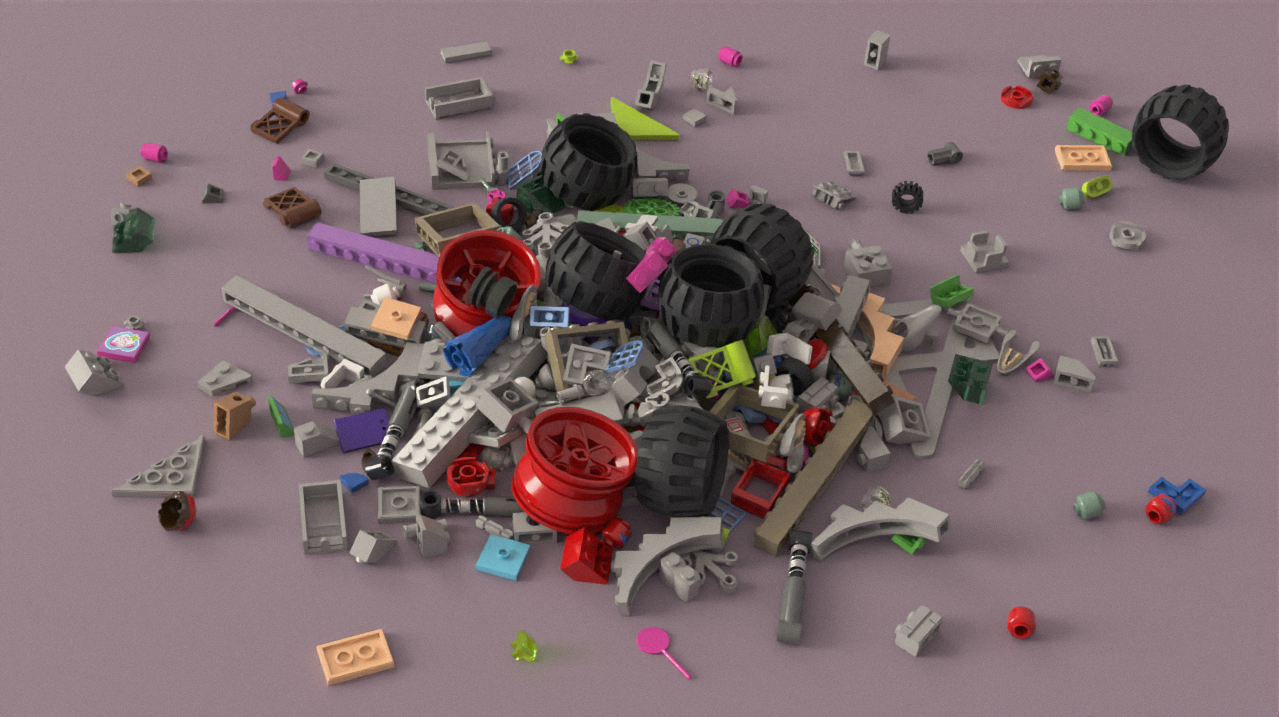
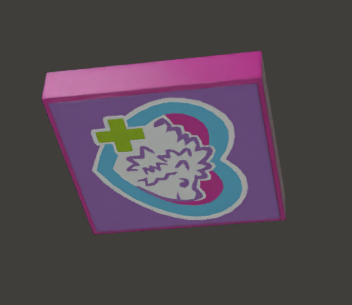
(123, 344)

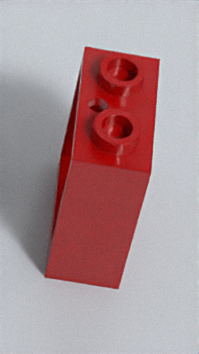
(753, 503)

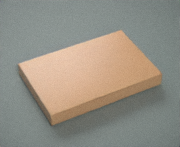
(1083, 158)
(355, 657)

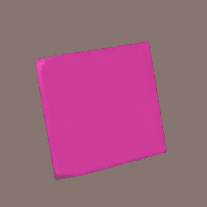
(280, 169)
(737, 199)
(1039, 371)

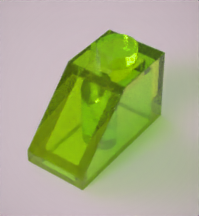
(759, 336)

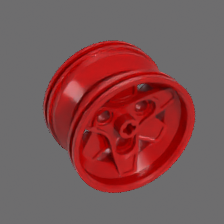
(467, 258)
(574, 469)

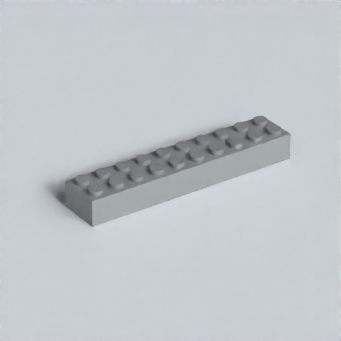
(448, 430)

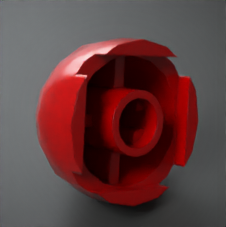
(817, 425)
(467, 476)

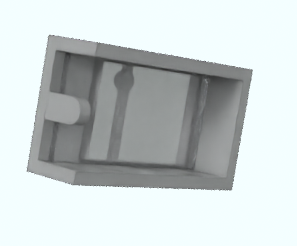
(459, 97)
(322, 517)

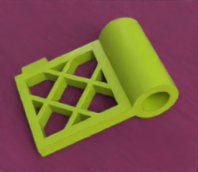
(737, 362)

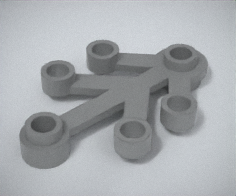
(545, 221)
(728, 582)

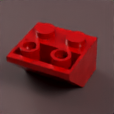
(586, 558)

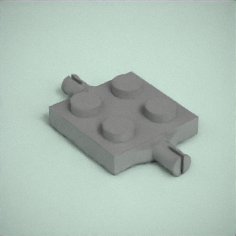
(977, 322)

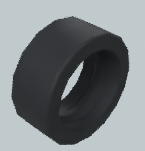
(521, 208)
(801, 370)

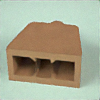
(232, 414)

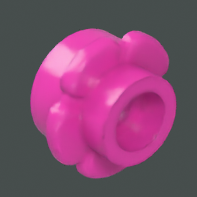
(300, 86)

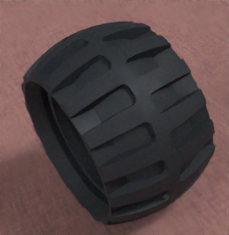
(1194, 109)
(588, 161)
(777, 240)
(588, 274)
(710, 295)
(682, 461)

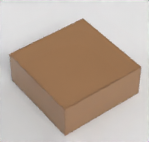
(139, 176)

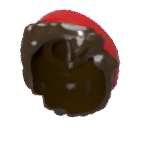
(177, 511)

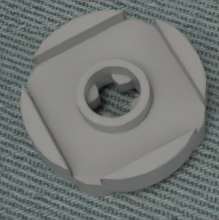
(1133, 241)

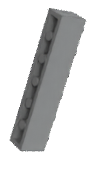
(852, 300)

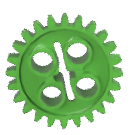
(651, 207)

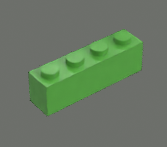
(1100, 131)

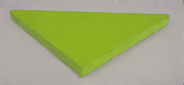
(639, 125)

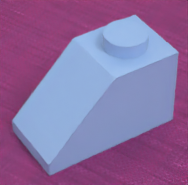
(549, 316)

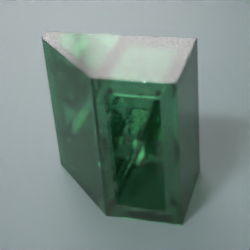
(538, 197)
(134, 232)
(970, 378)

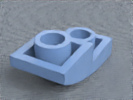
(750, 415)

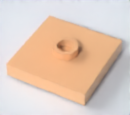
(396, 318)

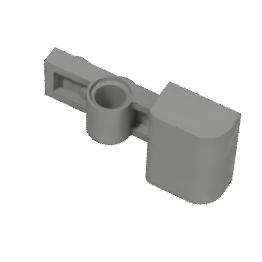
(812, 314)

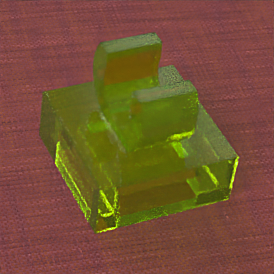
(524, 646)

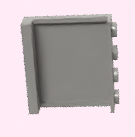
(477, 155)

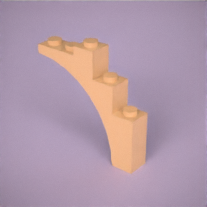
(878, 327)

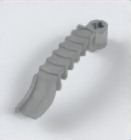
(634, 416)

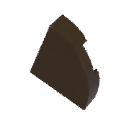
(367, 456)

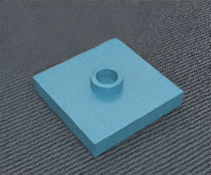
(503, 557)

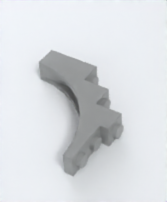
(652, 167)
(386, 384)
(879, 519)
(681, 537)

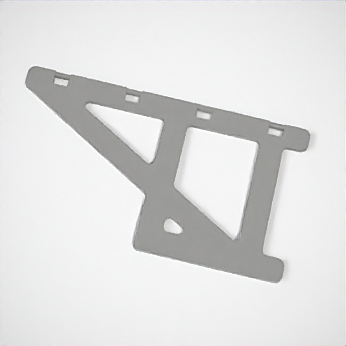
(937, 361)

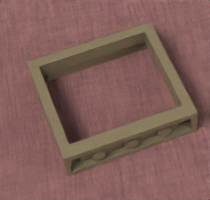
(429, 224)
(554, 350)
(749, 398)

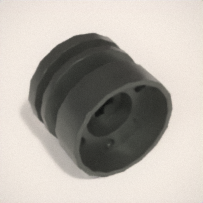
(492, 292)

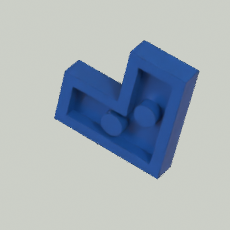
(1184, 496)

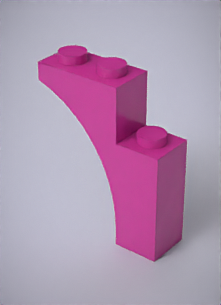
(652, 264)

